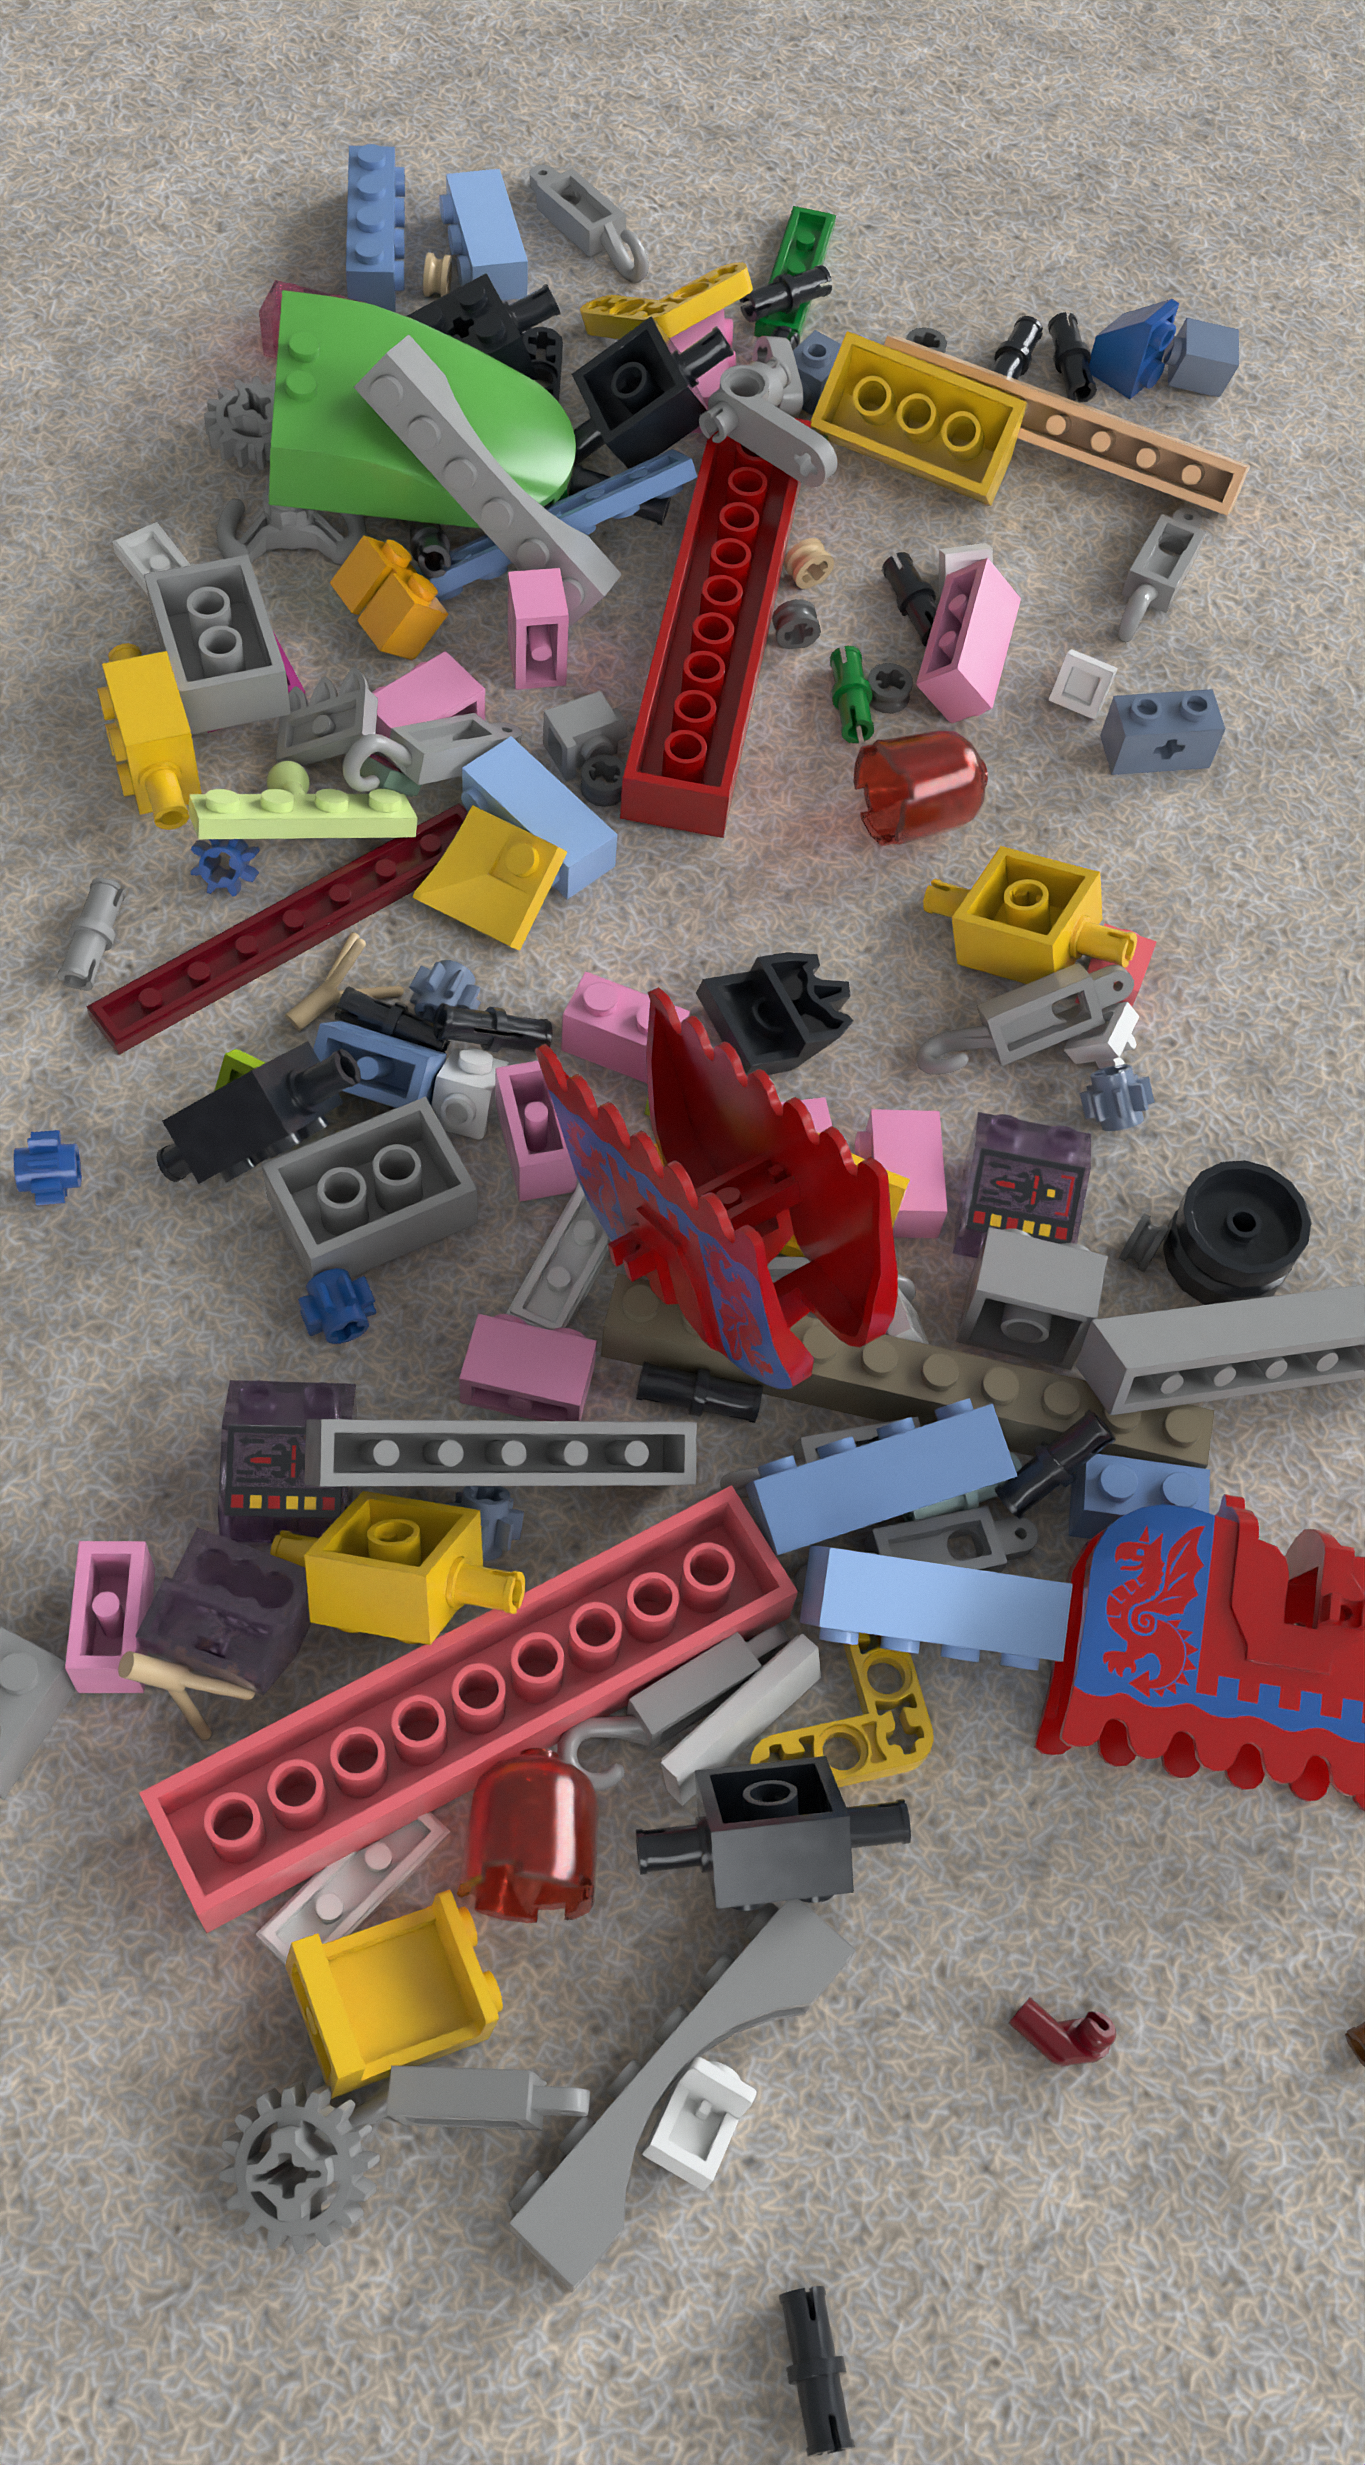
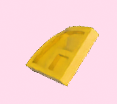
(493, 877)

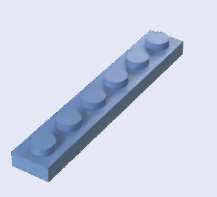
(612, 498)

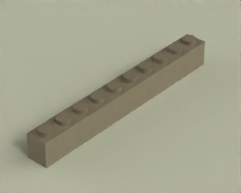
(910, 1379)

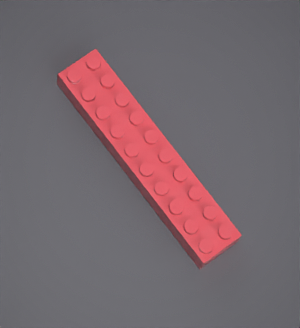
(451, 1709)

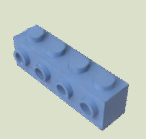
(371, 226)
(879, 1479)

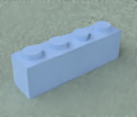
(935, 1604)

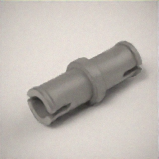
(92, 934)

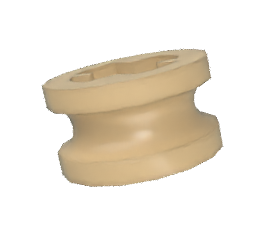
(437, 275)
(808, 563)

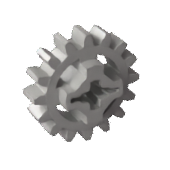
(242, 422)
(282, 2193)

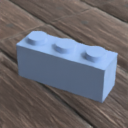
(484, 231)
(524, 793)

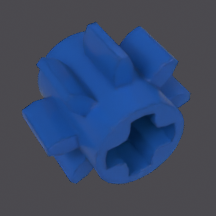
(216, 875)
(47, 1167)
(337, 1306)

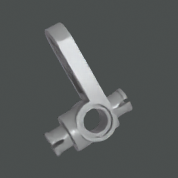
(749, 414)

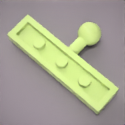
(291, 813)

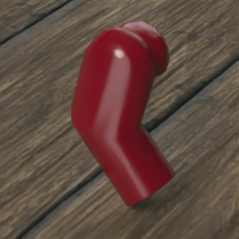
(1065, 2041)

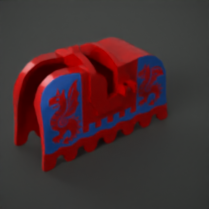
(729, 1200)
(1195, 1654)

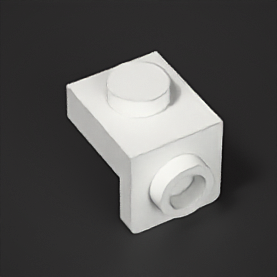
(466, 1092)
(699, 2121)

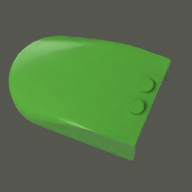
(345, 459)

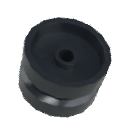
(1236, 1233)

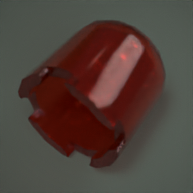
(919, 785)
(531, 1839)

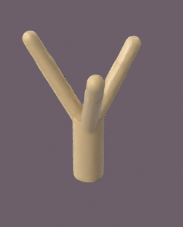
(327, 992)
(174, 1679)

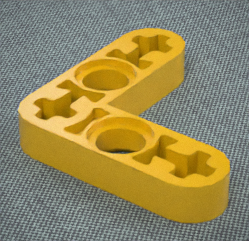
(617, 315)
(867, 1731)

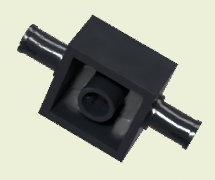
(486, 323)
(644, 393)
(256, 1115)
(773, 1834)

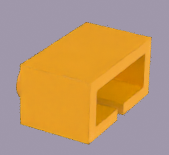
(399, 601)

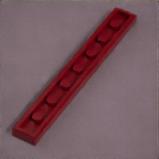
(273, 935)

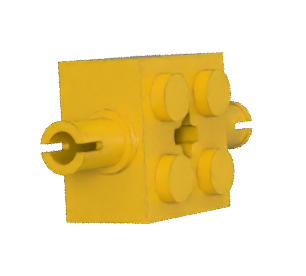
(149, 734)
(1028, 917)
(398, 1568)

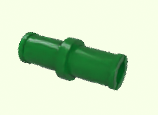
(851, 694)

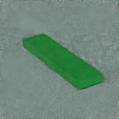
(801, 249)

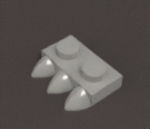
(328, 722)

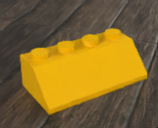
(919, 418)

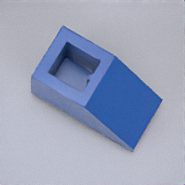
(1132, 348)

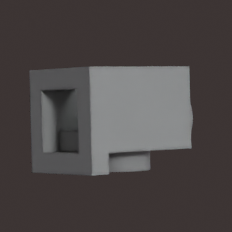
(581, 731)

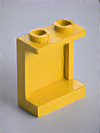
(393, 1994)

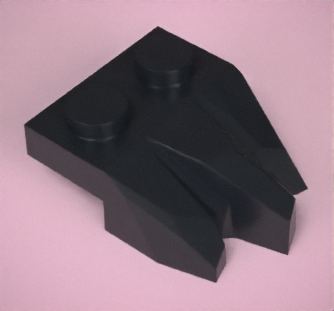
(776, 1011)

